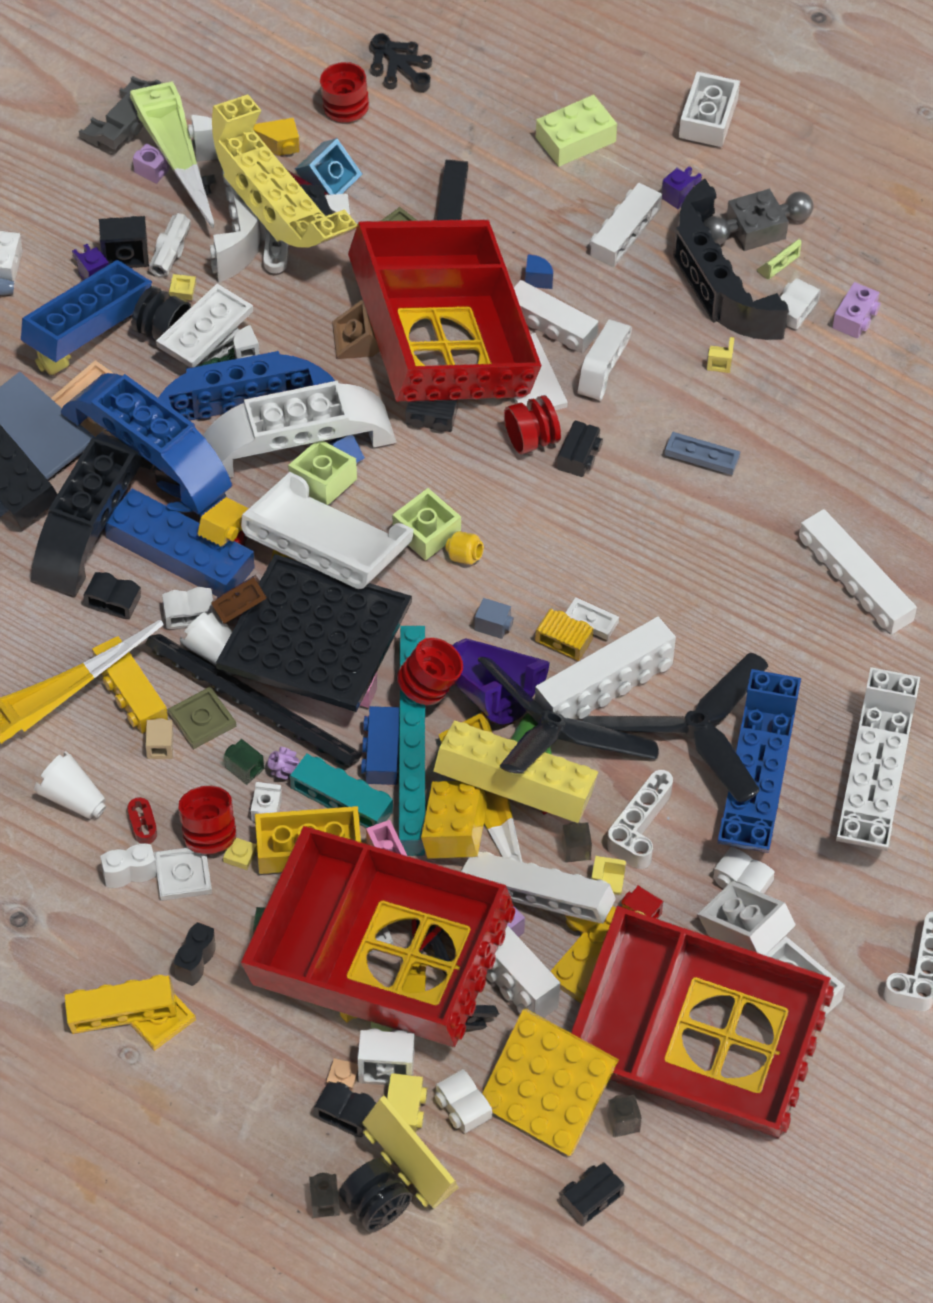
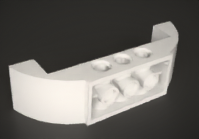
(236, 249)
(298, 419)
(878, 759)

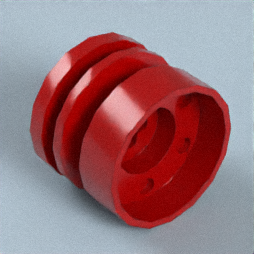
(344, 92)
(532, 424)
(430, 671)
(207, 819)

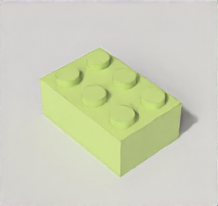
(576, 130)

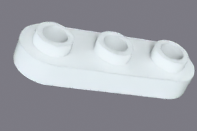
(275, 257)

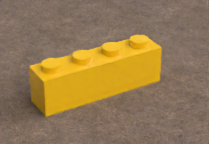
(131, 688)
(120, 1004)

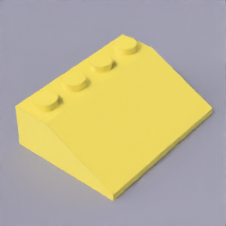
(409, 1153)

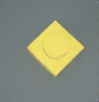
(182, 286)
(240, 853)

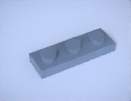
(702, 453)

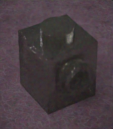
(576, 842)
(624, 1115)
(324, 1195)

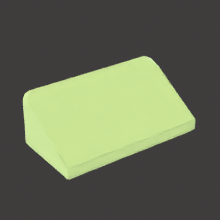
(780, 260)

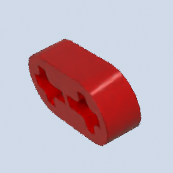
(137, 822)

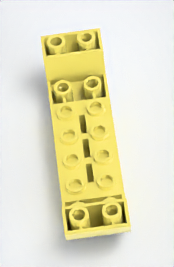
(266, 183)

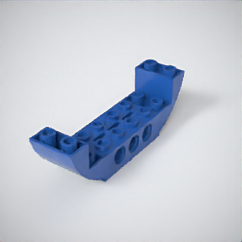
(226, 384)
(155, 433)
(764, 752)

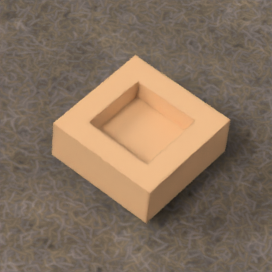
(343, 1072)

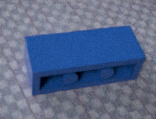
(381, 745)

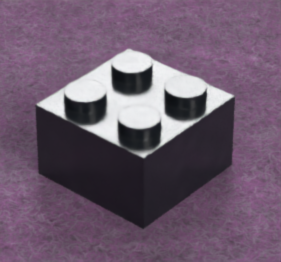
(124, 240)

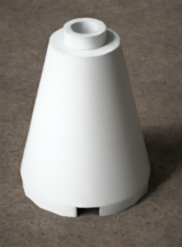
(207, 636)
(71, 787)

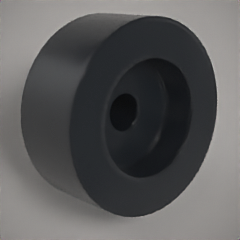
(207, 181)

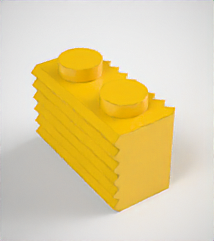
(222, 522)
(564, 634)

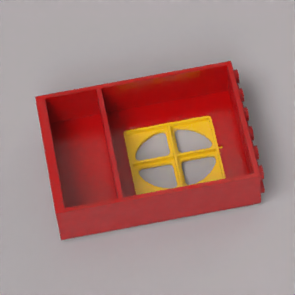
(448, 273)
(327, 922)
(643, 1001)

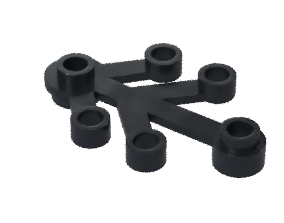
(383, 45)

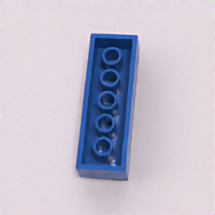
(84, 311)
(174, 544)

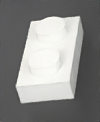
(600, 620)

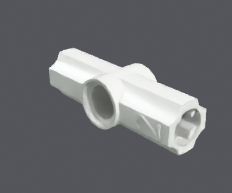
(169, 245)

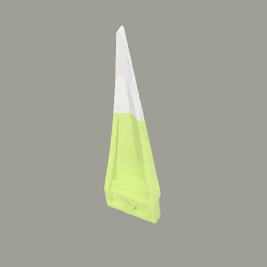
(164, 119)

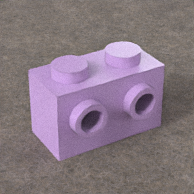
(856, 310)

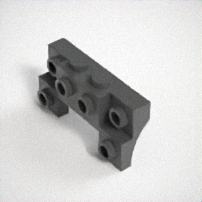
(121, 120)

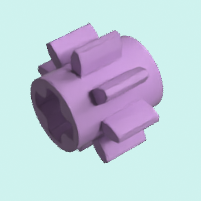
(282, 762)

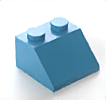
(329, 167)

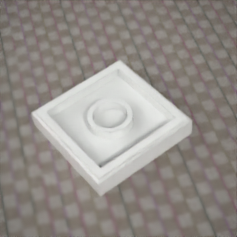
(182, 874)

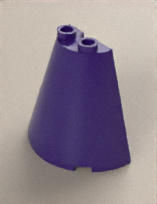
(486, 690)

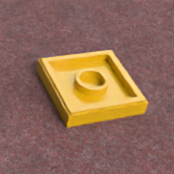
(161, 1030)

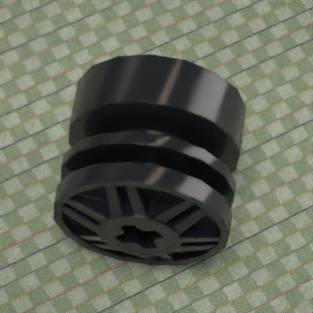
(157, 312)
(375, 1194)

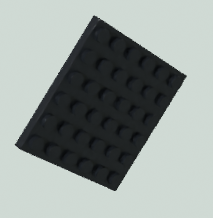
(314, 634)

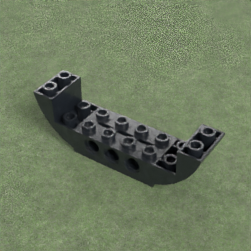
(713, 275)
(83, 511)

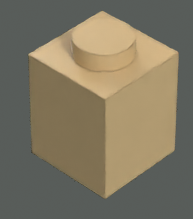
(159, 739)

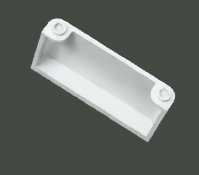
(322, 535)

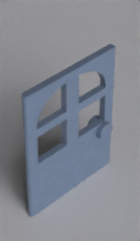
(39, 426)

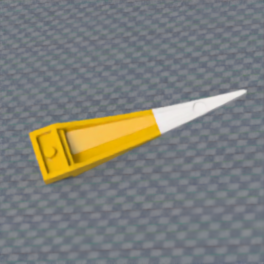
(31, 704)
(498, 812)

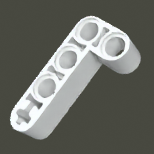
(602, 359)
(643, 815)
(920, 982)

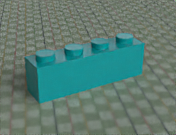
(337, 789)

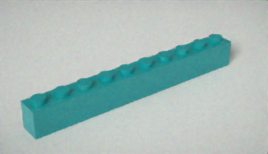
(411, 756)

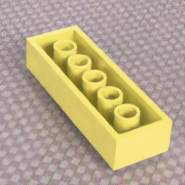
(546, 784)

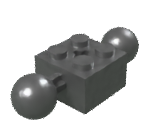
(759, 218)

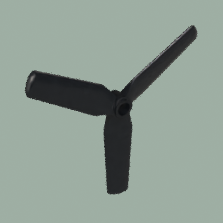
(699, 725)
(555, 726)

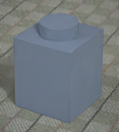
(493, 618)

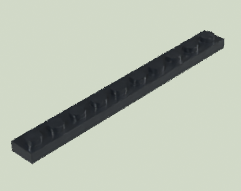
(261, 704)

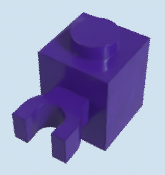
(678, 185)
(90, 261)

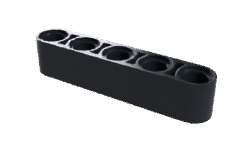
(453, 190)

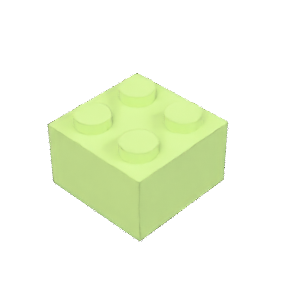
(325, 471)
(431, 520)

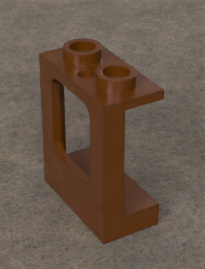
(231, 605)

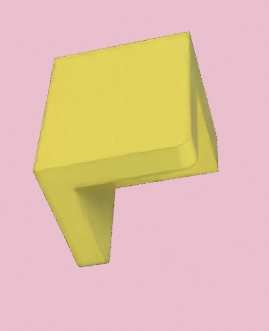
(720, 357)
(611, 871)

